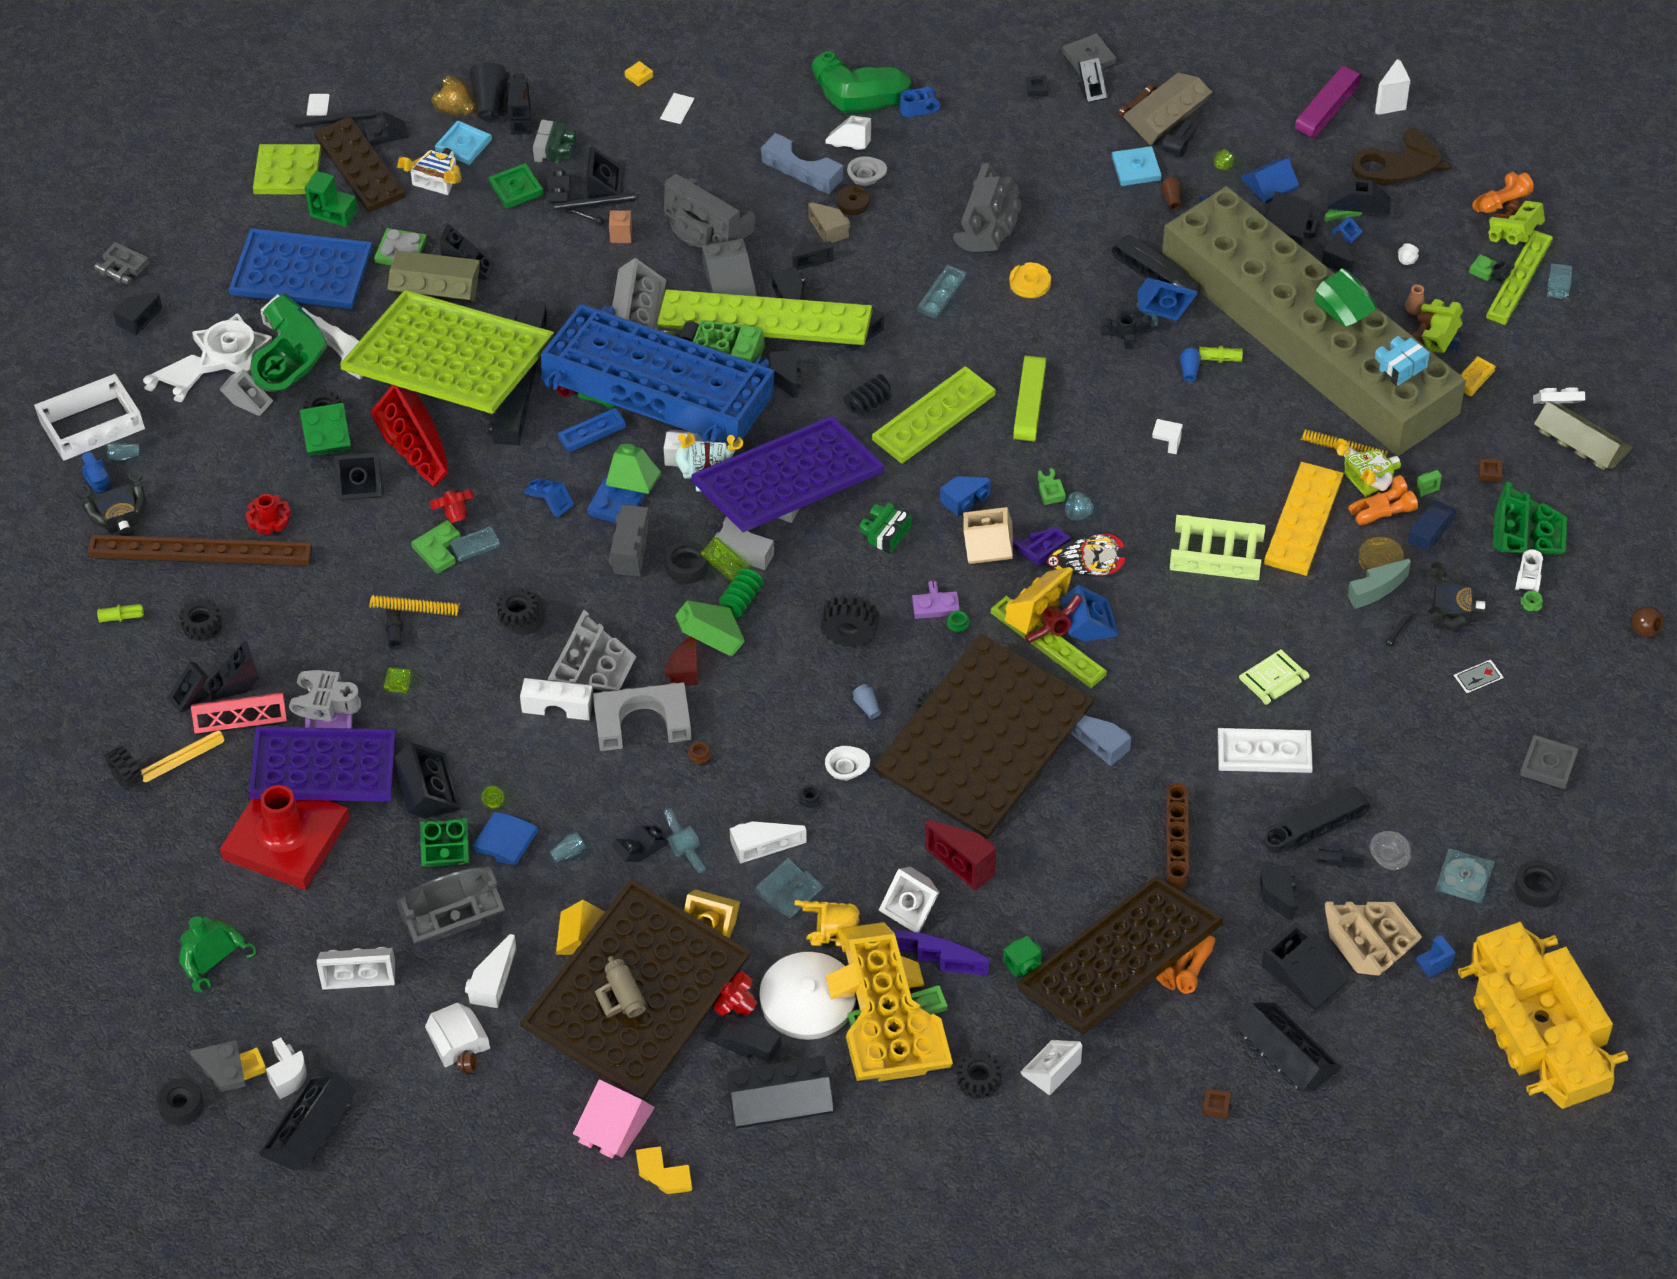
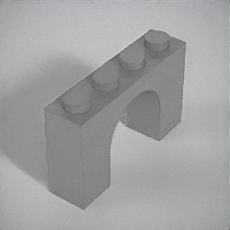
(752, 548)
(665, 699)

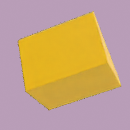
(575, 926)

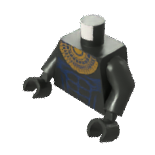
(116, 508)
(1451, 601)

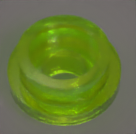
(490, 792)

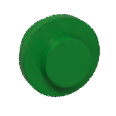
(958, 621)

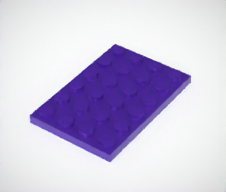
(324, 763)

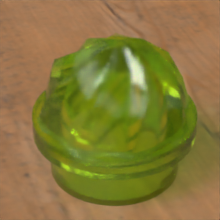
(1223, 159)

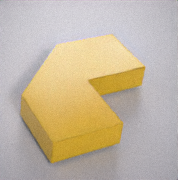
(670, 1179)

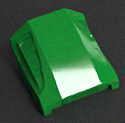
(444, 843)

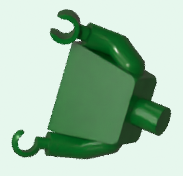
(206, 945)

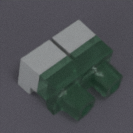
(551, 141)

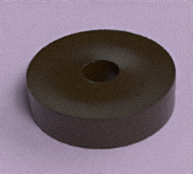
(858, 195)

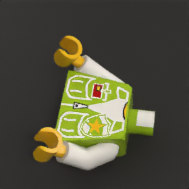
(1367, 470)

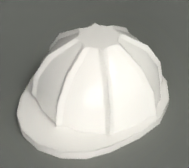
(847, 762)

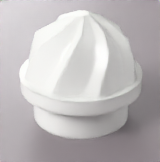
(1408, 254)

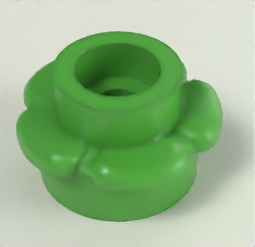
(1532, 601)

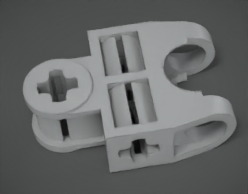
(324, 696)

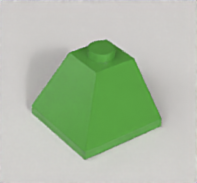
(632, 470)

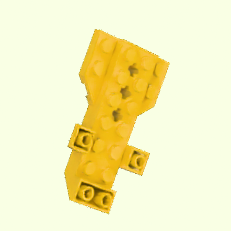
(880, 978)

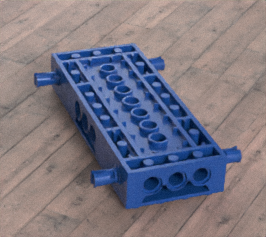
(657, 374)

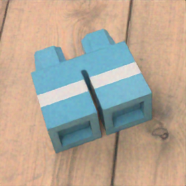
(1403, 360)

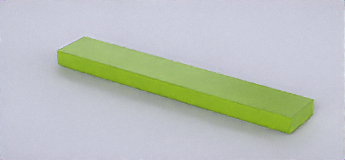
(1519, 278)
(1059, 650)

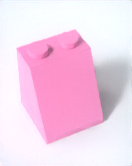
(612, 1120)

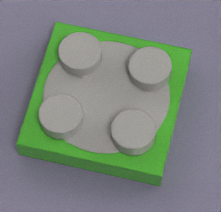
(398, 240)

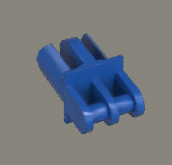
(95, 473)

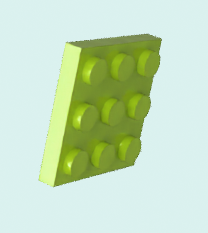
(285, 168)

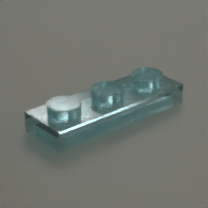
(941, 292)

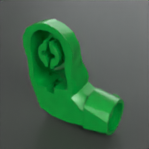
(860, 88)
(292, 351)

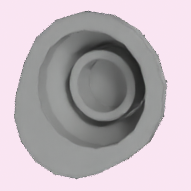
(866, 170)

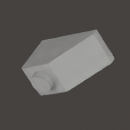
(245, 394)

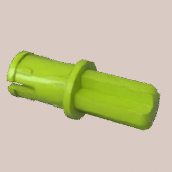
(120, 613)

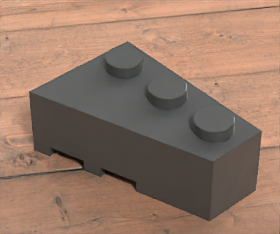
(629, 540)

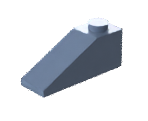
(1103, 738)

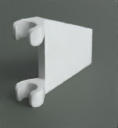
(179, 374)

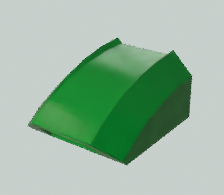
(1344, 298)

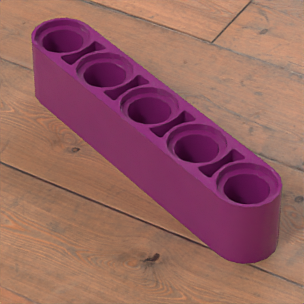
(1328, 101)

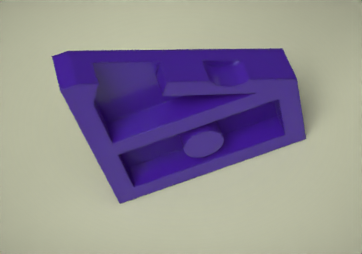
(1041, 544)

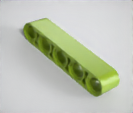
(1029, 398)

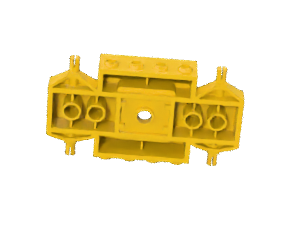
(1523, 983)

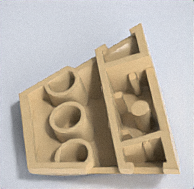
(1370, 934)

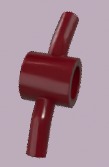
(1055, 620)

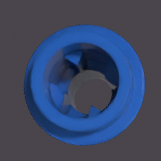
(1190, 363)

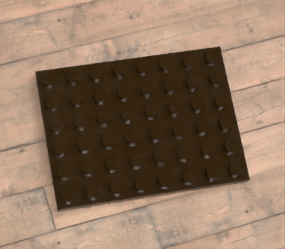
(983, 735)
(677, 969)

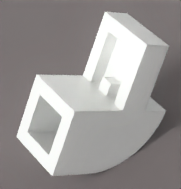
(289, 1073)

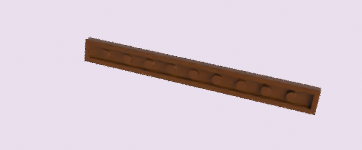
(200, 550)

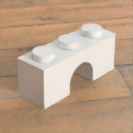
(573, 698)

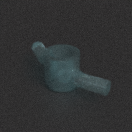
(683, 841)

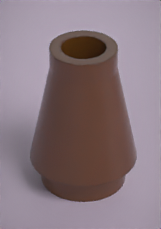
(1172, 191)

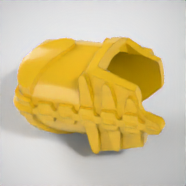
(829, 919)

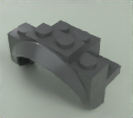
(991, 201)
(450, 904)

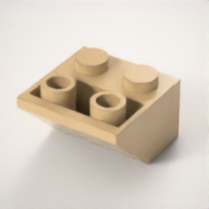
(988, 535)

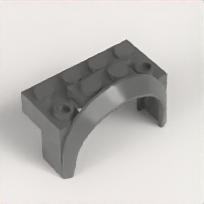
(722, 217)

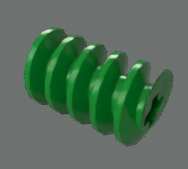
(741, 591)

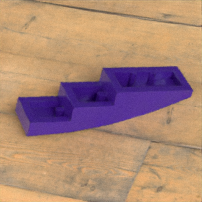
(947, 953)

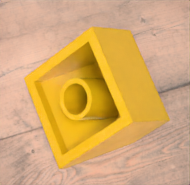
(713, 910)

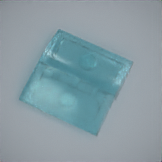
(787, 885)

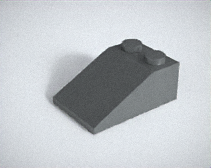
(728, 268)

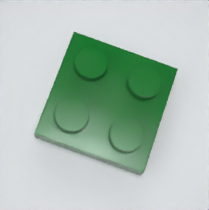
(515, 186)

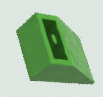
(732, 339)

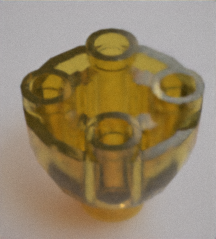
(453, 97)

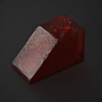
(683, 664)

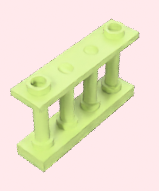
(1215, 564)

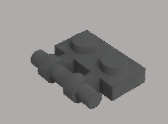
(123, 258)

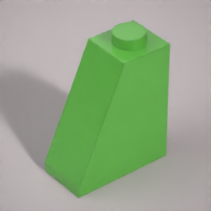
(711, 625)

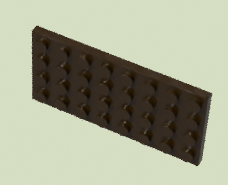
(1119, 954)

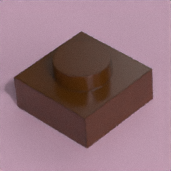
(1490, 470)
(1216, 1103)

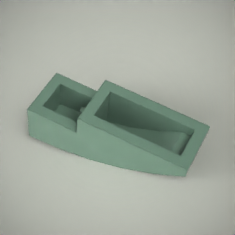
(1378, 583)

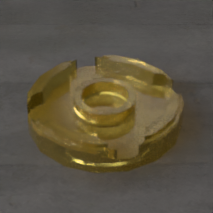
(1379, 552)

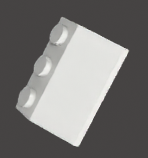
(356, 968)

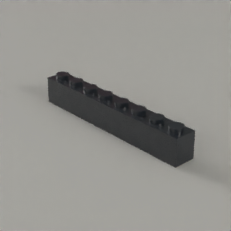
(511, 413)

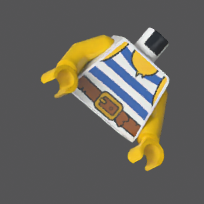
(433, 170)

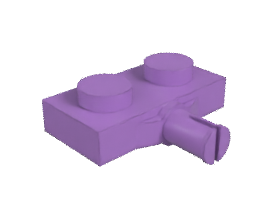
(934, 603)

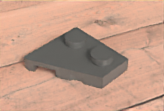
(221, 1064)

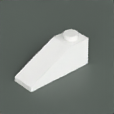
(761, 839)
(491, 975)

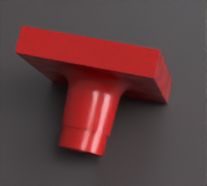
(285, 836)

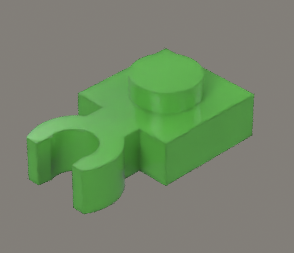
(1050, 489)

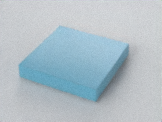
(464, 142)

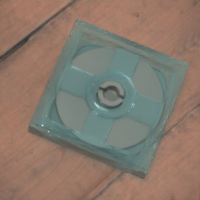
(1465, 875)

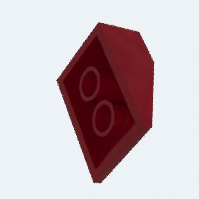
(961, 852)

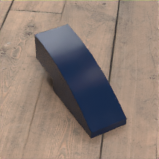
(1431, 525)

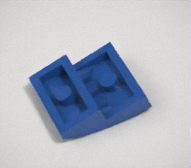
(505, 838)

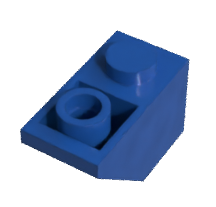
(963, 493)

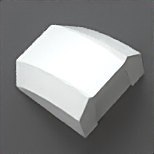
(454, 1031)

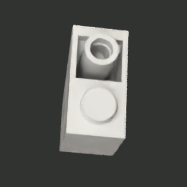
(853, 132)

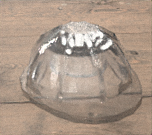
(1390, 850)

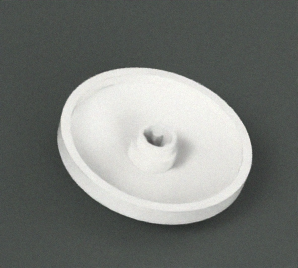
(798, 998)

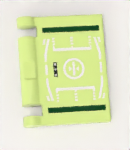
(1273, 676)

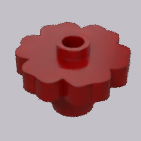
(453, 504)
(268, 514)
(736, 996)

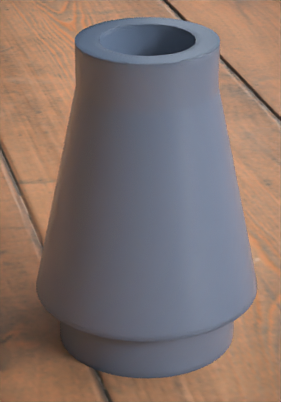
(866, 700)

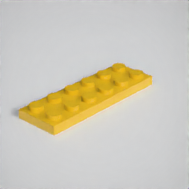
(1303, 518)

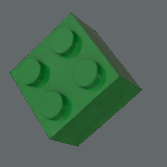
(325, 429)

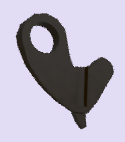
(1418, 159)

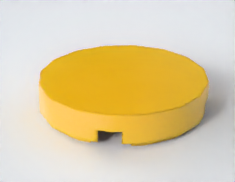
(1030, 280)

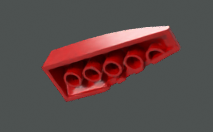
(412, 432)

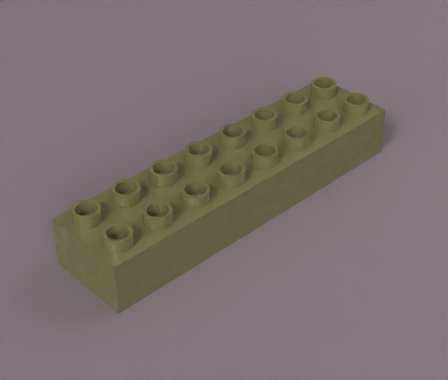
(1270, 291)

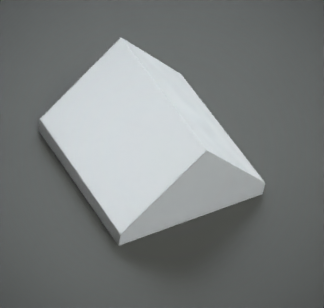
(1393, 90)
(1053, 1064)

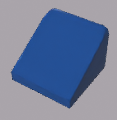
(1349, 229)

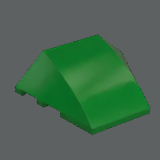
(1526, 525)

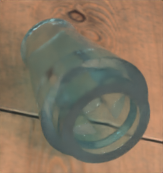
(121, 451)
(568, 847)

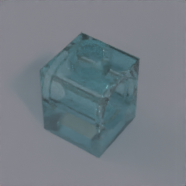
(1559, 281)

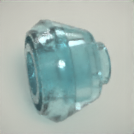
(1078, 506)

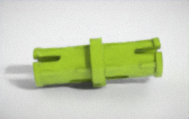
(1221, 354)

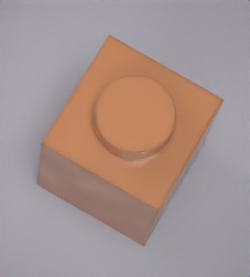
(620, 226)

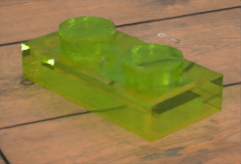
(723, 558)

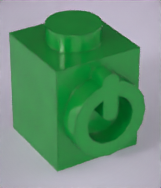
(1022, 956)

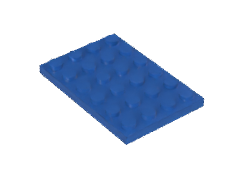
(302, 266)

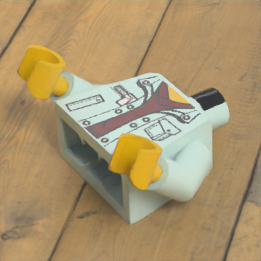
(698, 455)

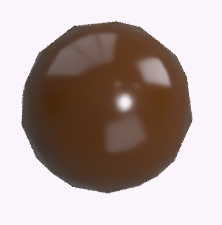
(1647, 621)

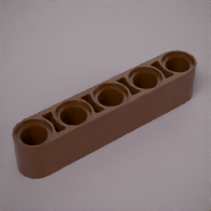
(1177, 827)

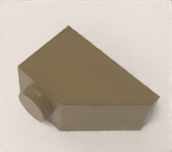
(829, 222)

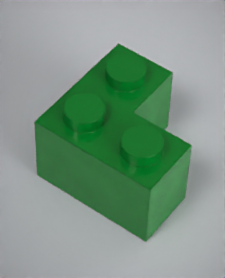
(328, 203)

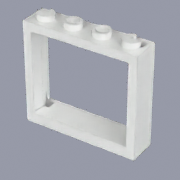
(85, 398)

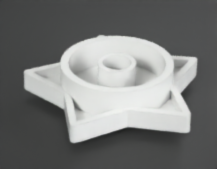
(229, 345)

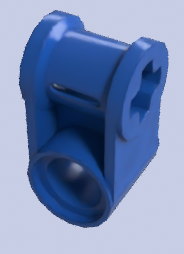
(916, 102)

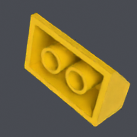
(1044, 592)

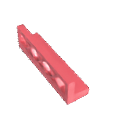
(238, 703)

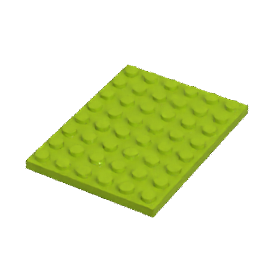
(447, 351)

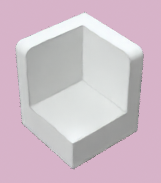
(1168, 432)

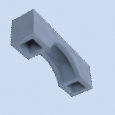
(821, 174)

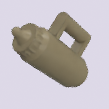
(624, 988)

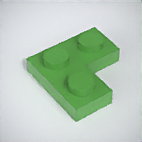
(433, 546)

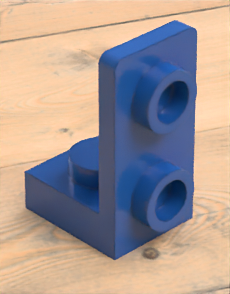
(553, 493)

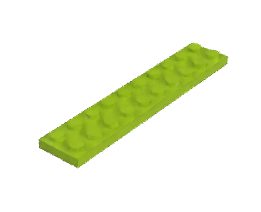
(776, 316)

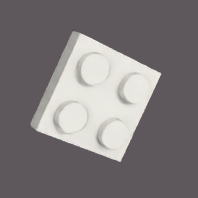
(1567, 395)

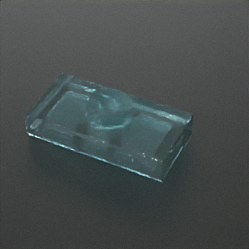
(475, 543)

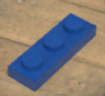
(591, 430)

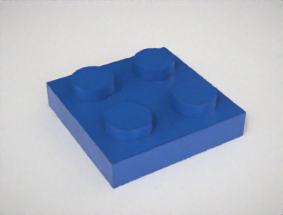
(609, 500)

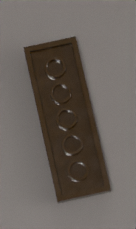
(359, 164)

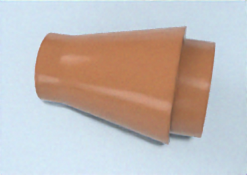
(1415, 300)

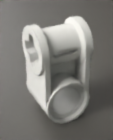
(1530, 570)

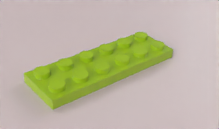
(933, 414)

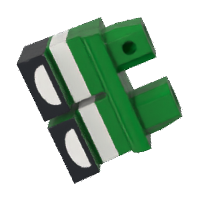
(887, 527)

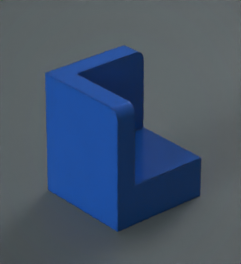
(1438, 958)

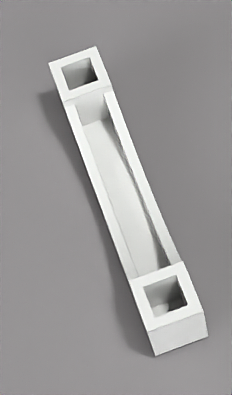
(335, 338)

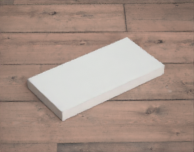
(1264, 750)

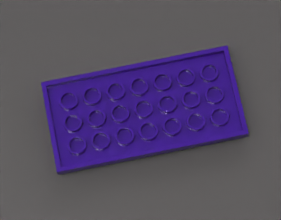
(787, 473)

